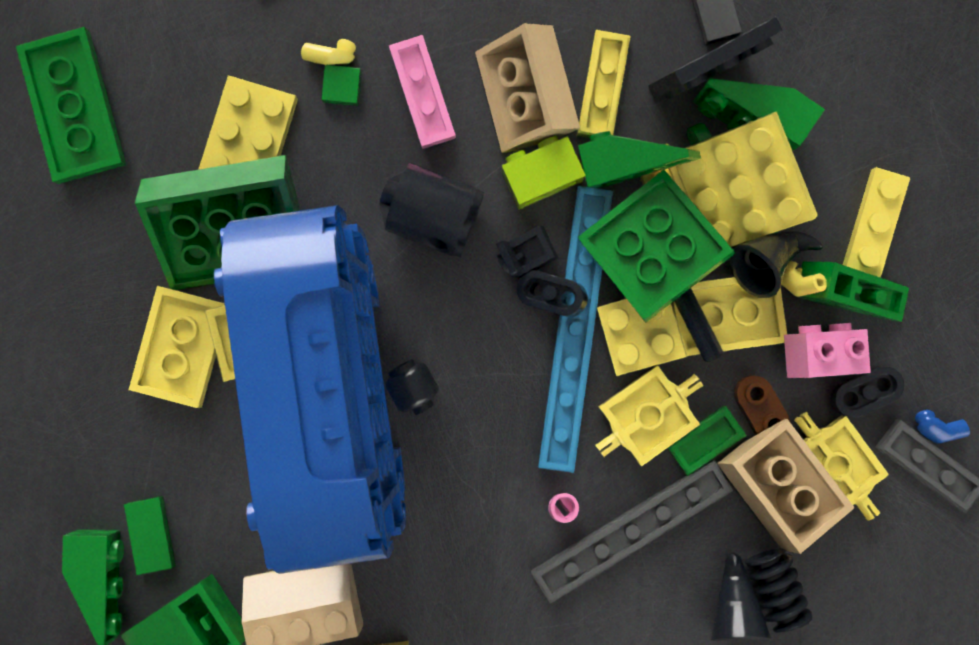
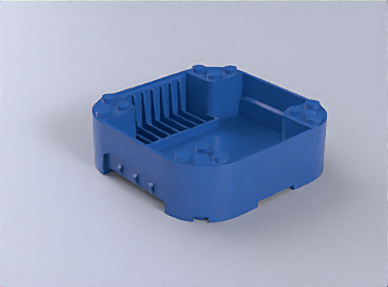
(311, 389)

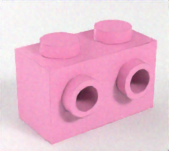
(827, 353)

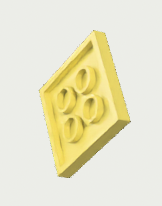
(748, 182)

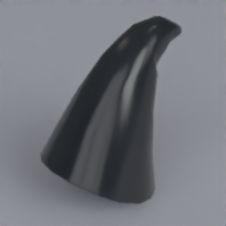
(763, 261)
(738, 608)

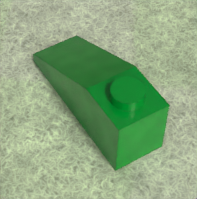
(618, 159)
(857, 291)

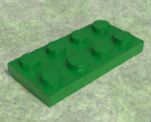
(70, 105)

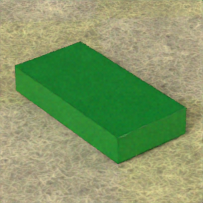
(707, 440)
(149, 535)

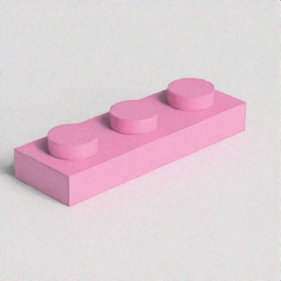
(422, 91)

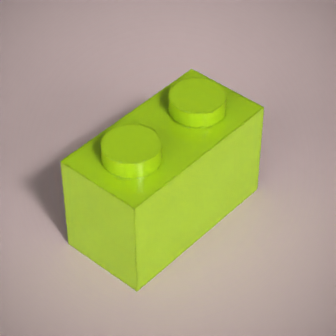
(542, 171)

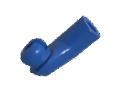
(937, 430)

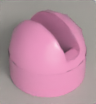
(570, 505)

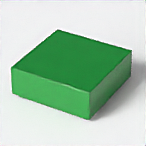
(341, 85)

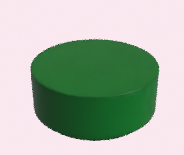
(698, 133)

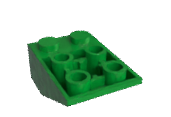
(744, 102)
(193, 618)

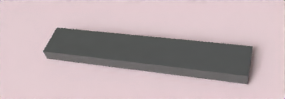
(631, 531)

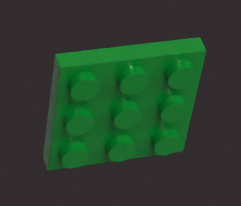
(655, 245)

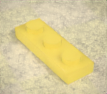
(876, 221)

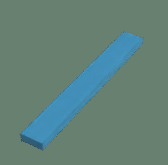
(573, 341)

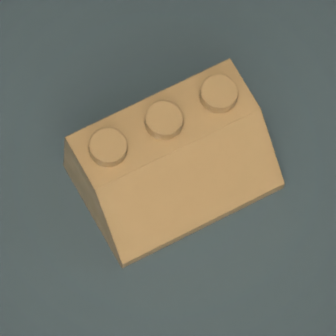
(527, 87)
(786, 486)
(301, 607)

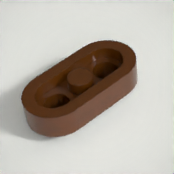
(763, 409)

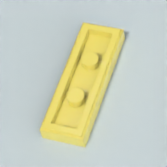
(603, 83)

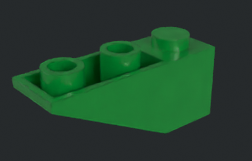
(93, 577)

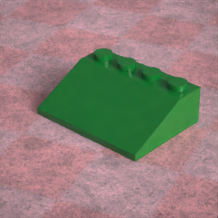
(191, 207)

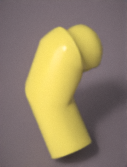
(329, 56)
(802, 285)

